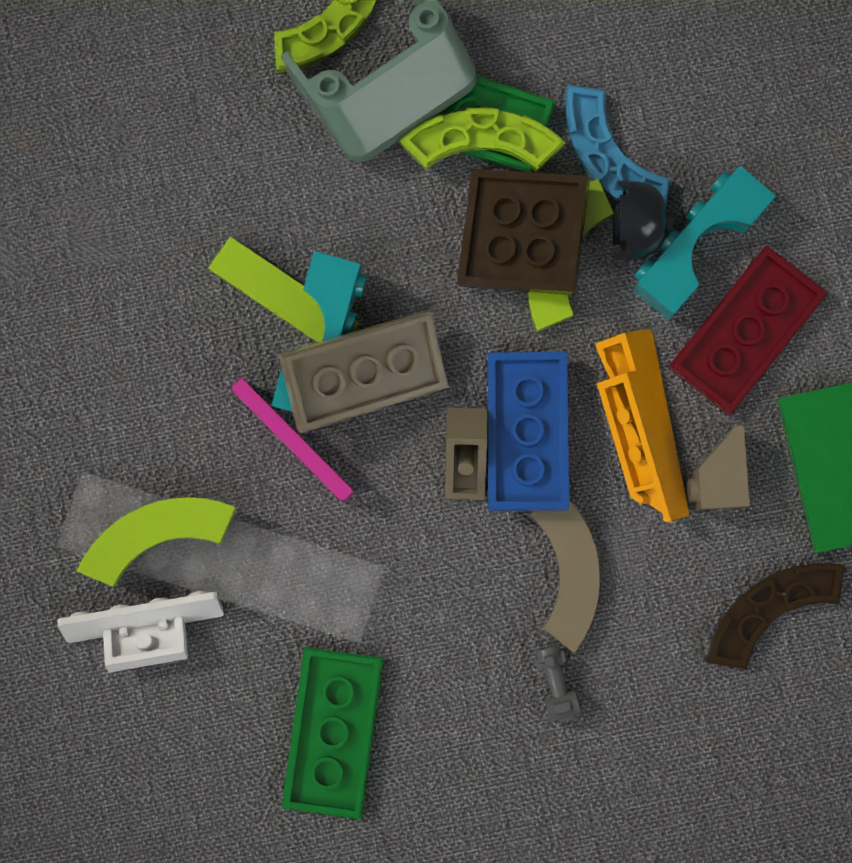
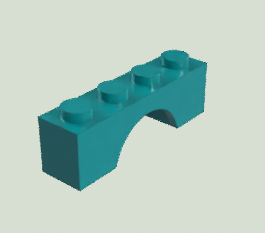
(734, 207)
(333, 286)

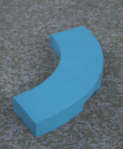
(596, 147)

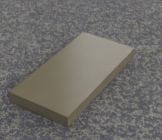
(363, 371)

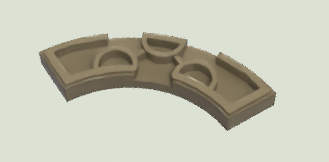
(577, 575)

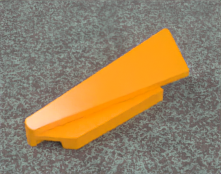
(641, 422)

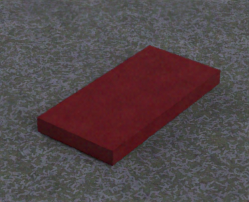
(747, 330)

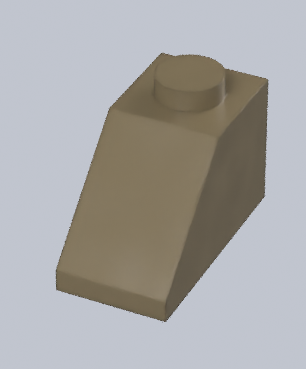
(466, 453)
(722, 475)

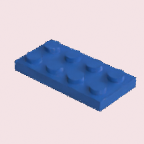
(528, 432)

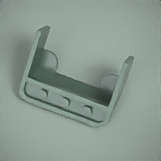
(396, 95)

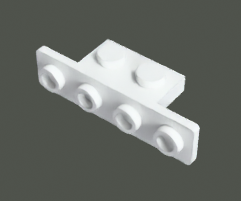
(142, 632)

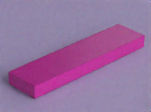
(292, 440)

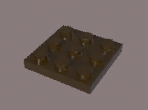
(523, 231)

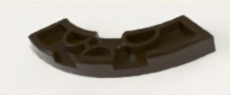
(766, 602)

